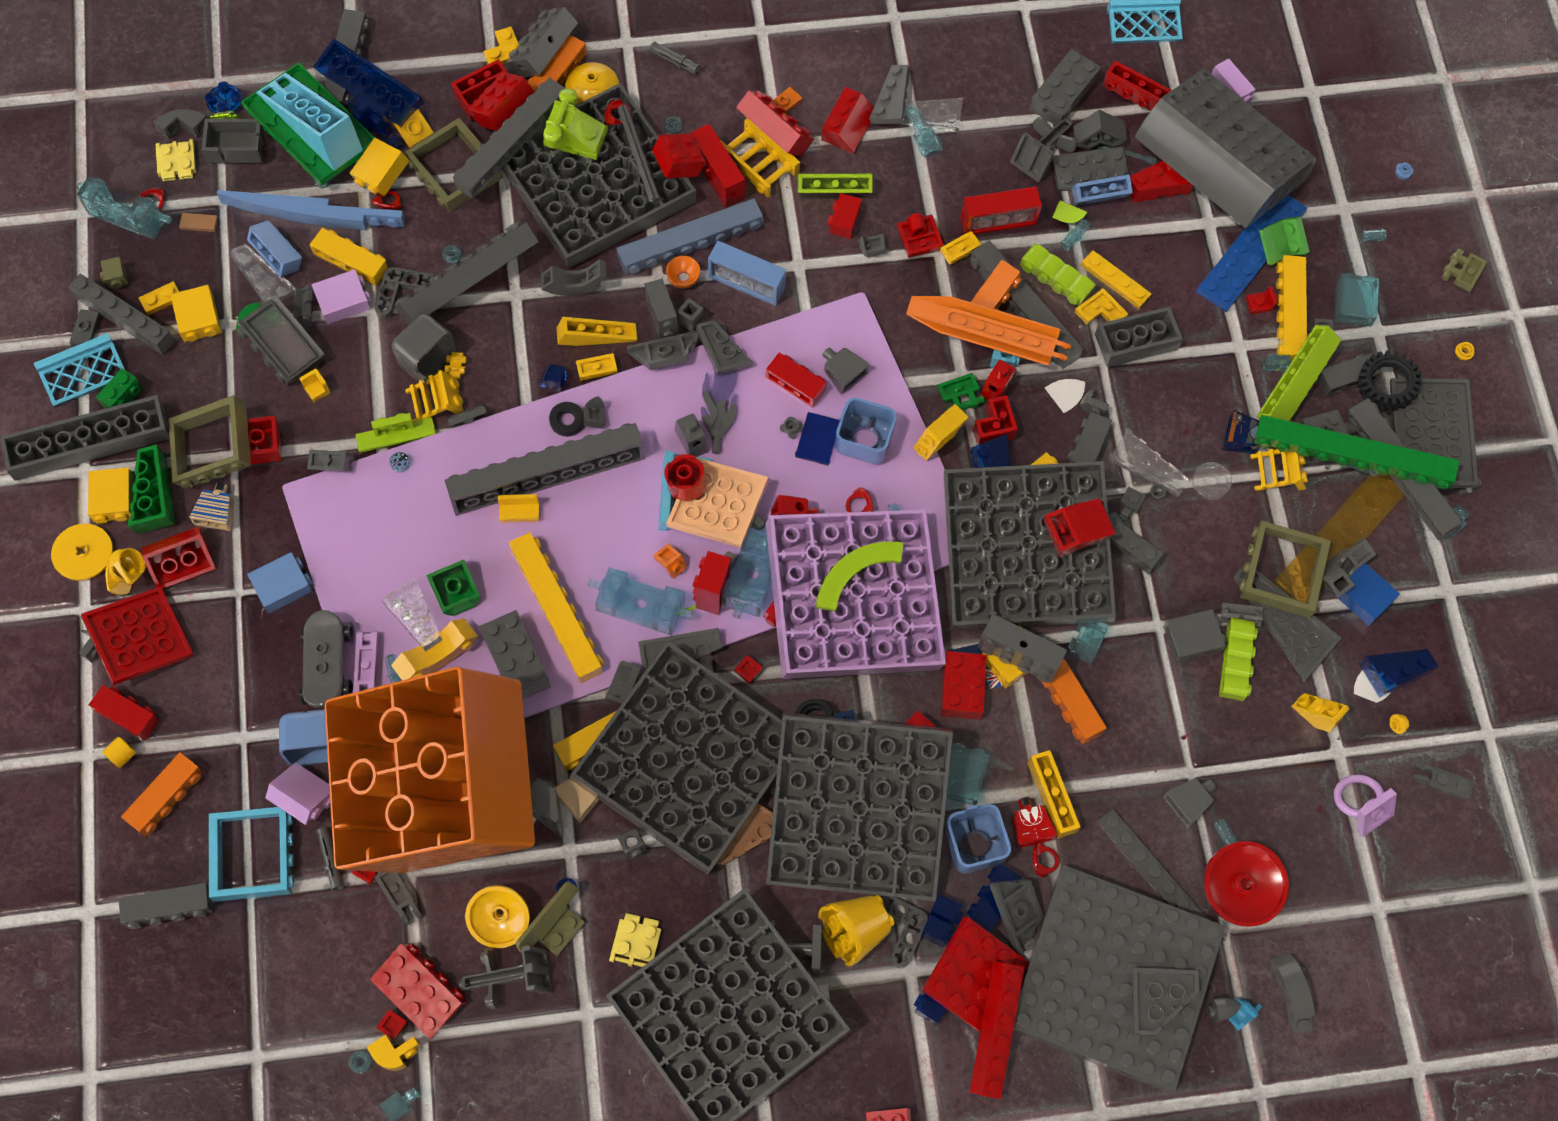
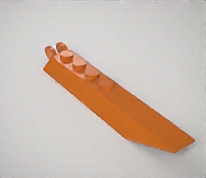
(988, 327)

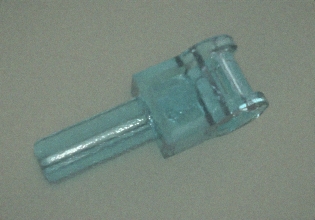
(924, 136)

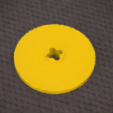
(81, 566)

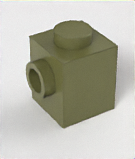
(113, 273)

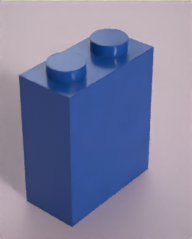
(1369, 595)

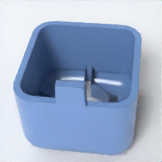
(856, 417)
(303, 738)
(984, 821)

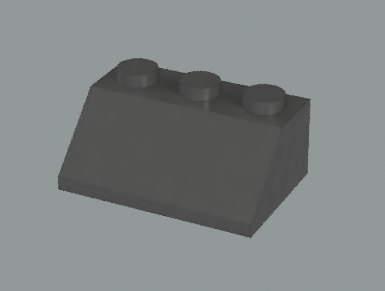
(546, 805)

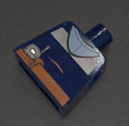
(1240, 433)

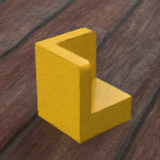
(314, 385)

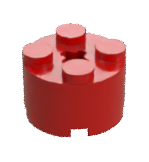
(685, 477)

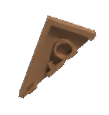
(751, 834)

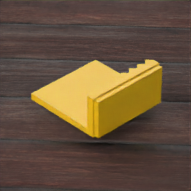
(414, 129)

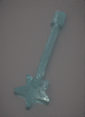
(1150, 160)

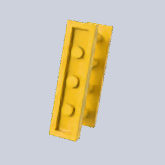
(776, 153)

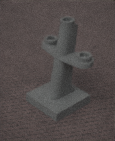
(1034, 155)
(809, 950)
(533, 970)

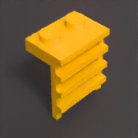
(444, 393)
(1292, 469)

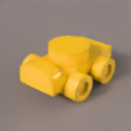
(455, 368)

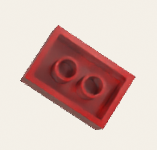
(500, 100)
(711, 582)
(963, 685)

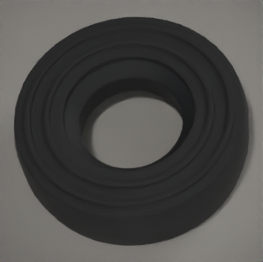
(566, 430)

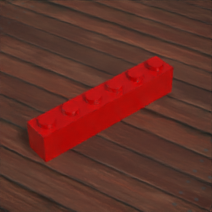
(996, 1030)

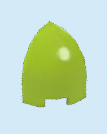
(1068, 213)

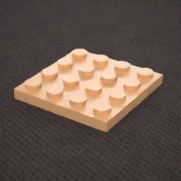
(724, 508)

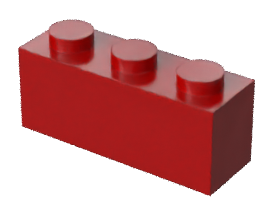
(796, 379)
(124, 711)

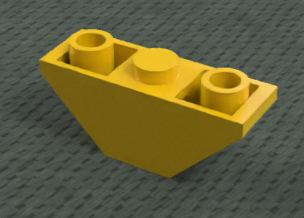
(1320, 712)

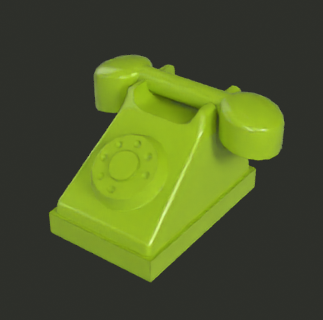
(572, 129)

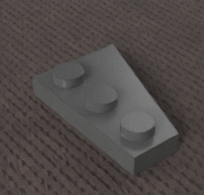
(720, 349)

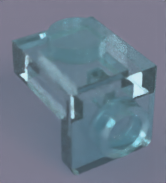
(1276, 363)

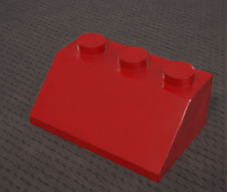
(847, 121)
(178, 558)

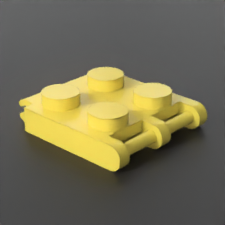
(176, 160)
(635, 940)

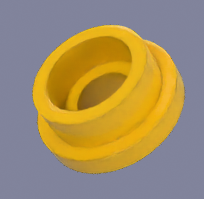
(1468, 348)
(1399, 723)

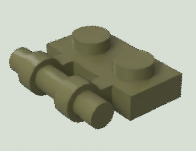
(1469, 273)

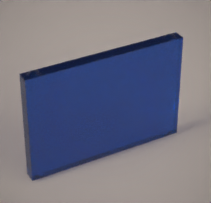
(817, 438)

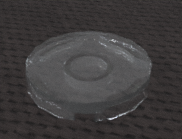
(1212, 480)

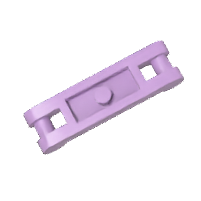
(365, 660)

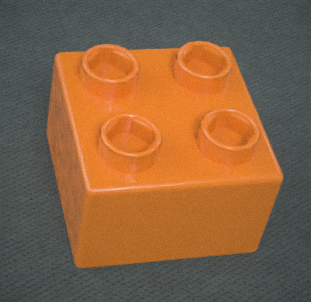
(428, 772)

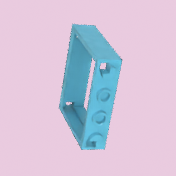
(216, 890)

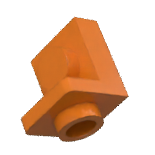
(670, 560)

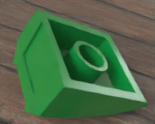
(454, 588)

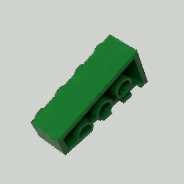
(152, 492)

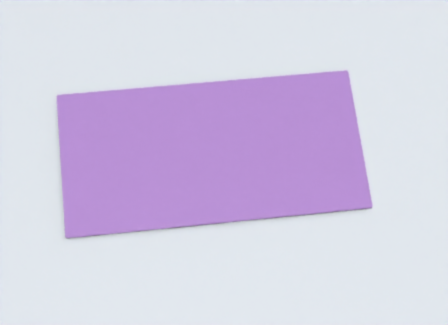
(385, 527)

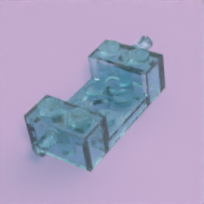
(141, 217)
(745, 593)
(619, 595)

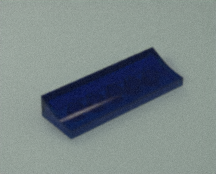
(359, 75)

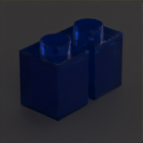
(941, 920)

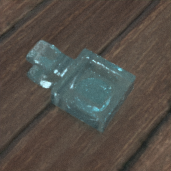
(397, 1105)

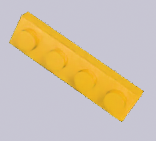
(1116, 279)

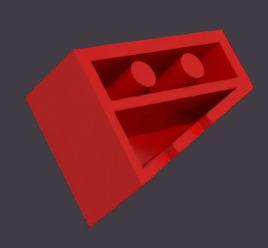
(472, 86)
(1157, 182)

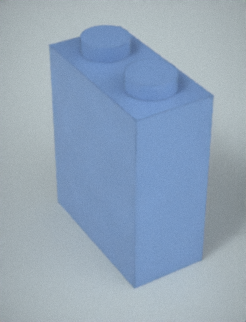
(280, 582)

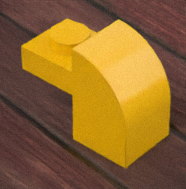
(390, 1057)

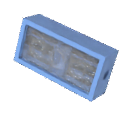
(746, 273)

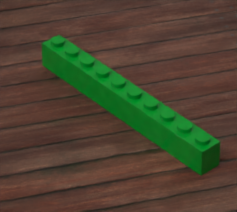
(1357, 452)

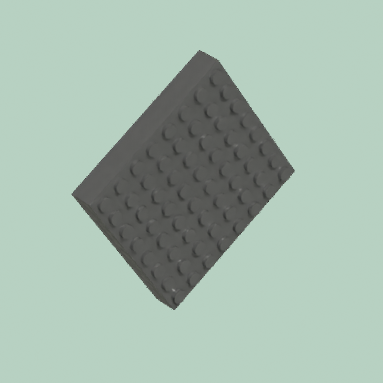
(593, 202)
(1004, 553)
(684, 758)
(859, 806)
(1081, 976)
(728, 1012)

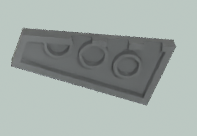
(693, 644)

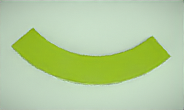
(850, 565)

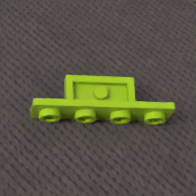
(394, 431)

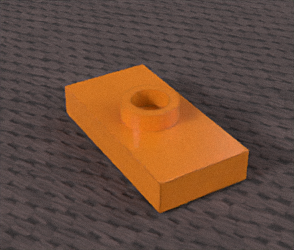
(788, 99)

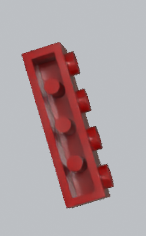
(1134, 86)

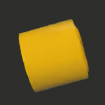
(119, 752)

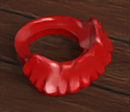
(609, 118)
(157, 192)
(396, 205)
(861, 493)
(1042, 871)

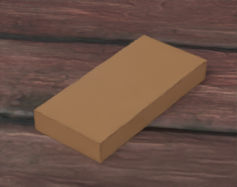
(198, 222)

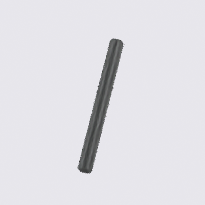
(638, 153)

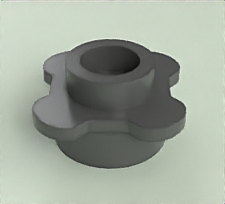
(790, 421)

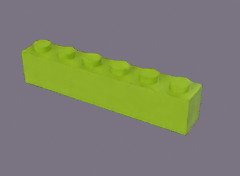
(1301, 373)

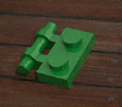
(958, 388)

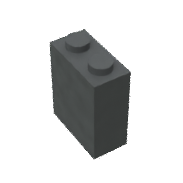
(661, 308)
(1194, 636)

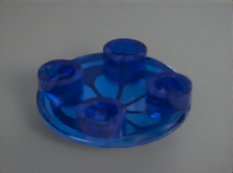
(223, 98)

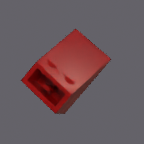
(1078, 526)

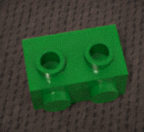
(119, 390)

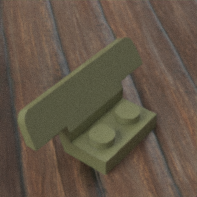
(554, 924)

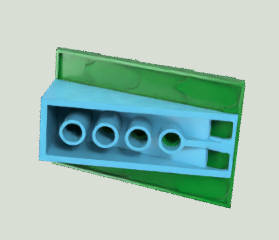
(309, 123)

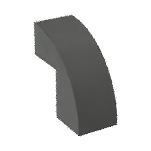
(172, 121)

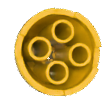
(855, 927)

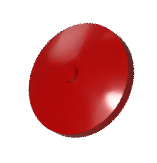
(1245, 884)

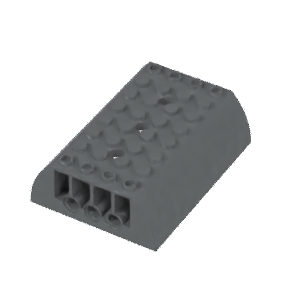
(1219, 159)

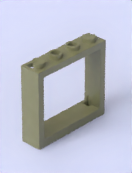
(414, 153)
(240, 440)
(1276, 601)

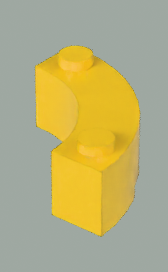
(456, 638)

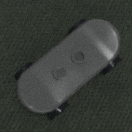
(324, 658)

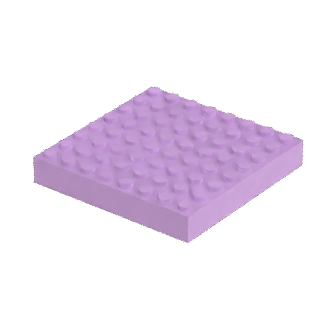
(885, 612)

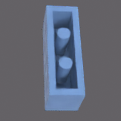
(1101, 190)
(274, 248)

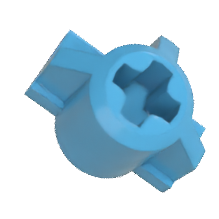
(1245, 1014)

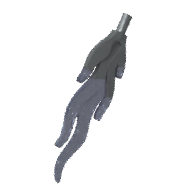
(715, 399)

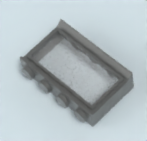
(280, 341)

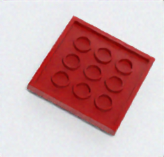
(136, 635)
(965, 969)

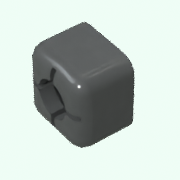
(423, 347)

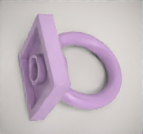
(1374, 811)

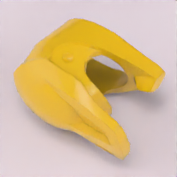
(123, 570)

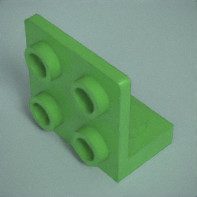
(1284, 238)

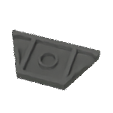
(665, 351)
(1018, 910)

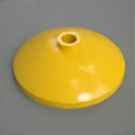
(587, 88)
(491, 927)

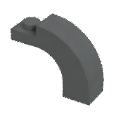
(574, 282)
(1344, 564)
(1296, 992)

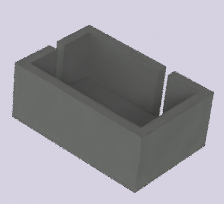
(233, 141)

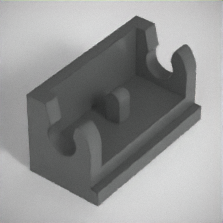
(330, 460)
(623, 682)

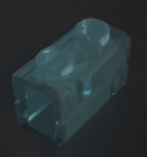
(1088, 641)

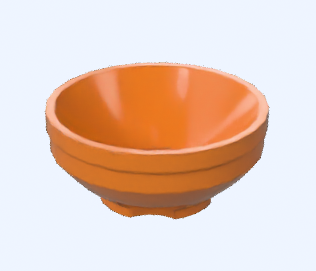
(685, 265)

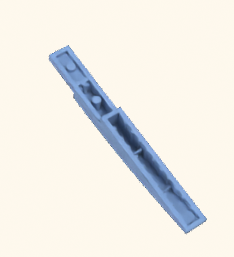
(311, 210)

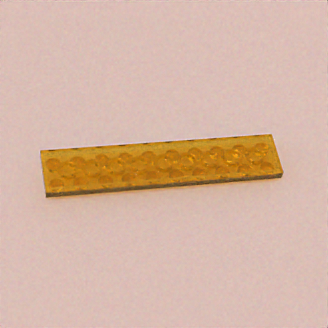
(1347, 526)

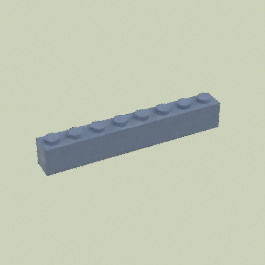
(689, 237)

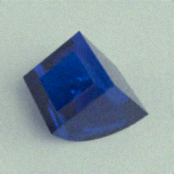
(554, 377)

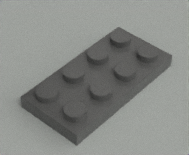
(1088, 166)

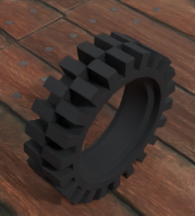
(1394, 361)

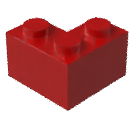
(999, 421)

